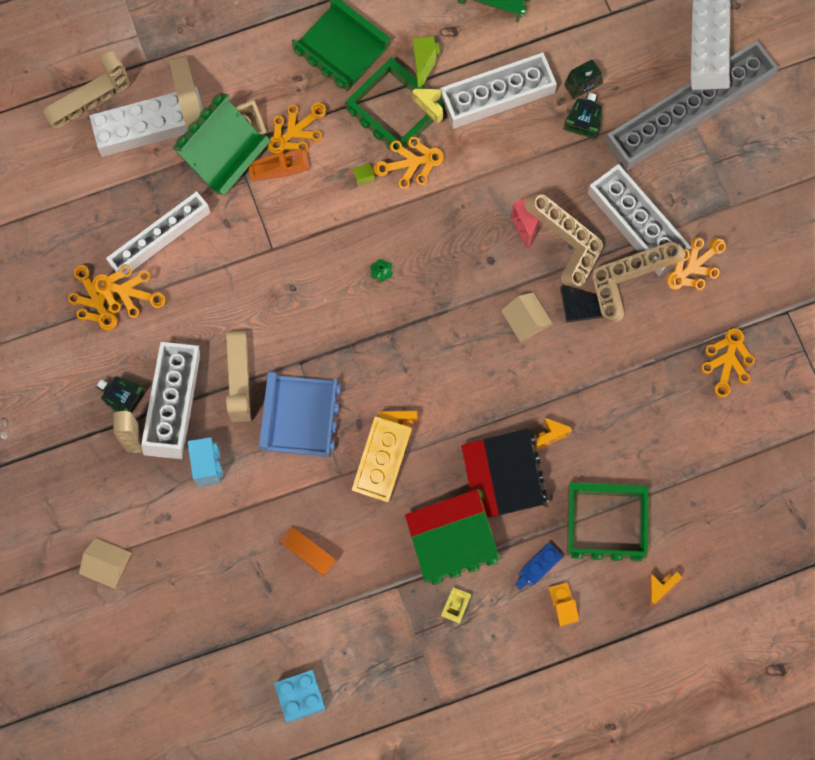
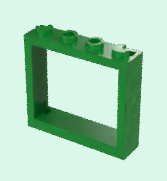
(368, 122)
(608, 490)

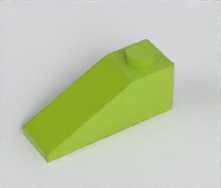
(424, 57)

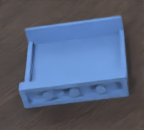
(299, 415)

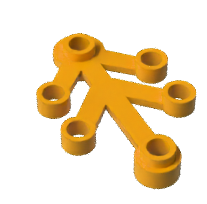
(295, 131)
(411, 162)
(694, 264)
(126, 289)
(95, 302)
(729, 360)

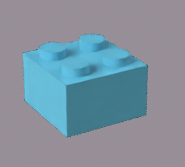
(204, 462)
(299, 696)

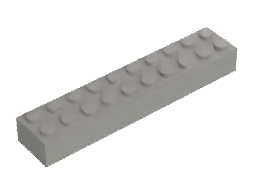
(688, 108)

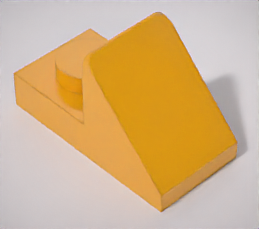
(405, 417)
(556, 432)
(657, 590)
(563, 604)

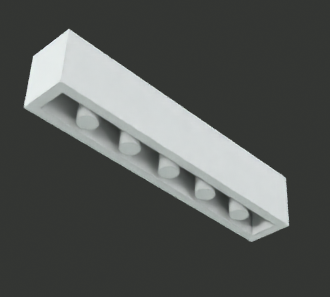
(159, 234)

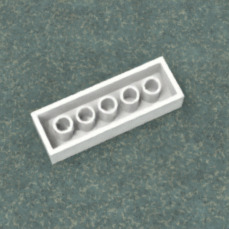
(710, 44)
(498, 90)
(139, 124)
(634, 213)
(171, 400)

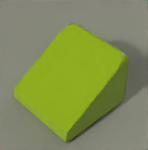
(363, 174)

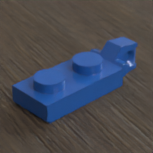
(538, 566)

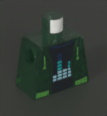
(586, 78)
(584, 117)
(121, 394)

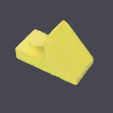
(426, 100)
(456, 605)

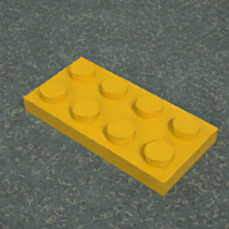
(381, 459)

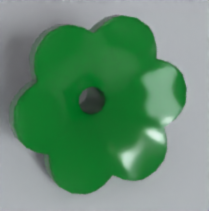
(381, 274)

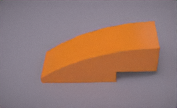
(279, 165)
(307, 551)

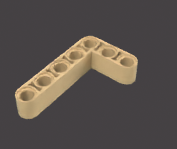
(185, 89)
(90, 95)
(586, 244)
(630, 271)
(238, 371)
(128, 431)

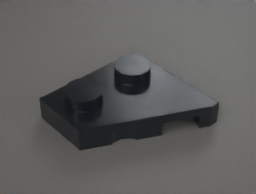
(579, 305)

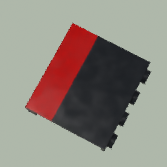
(506, 472)

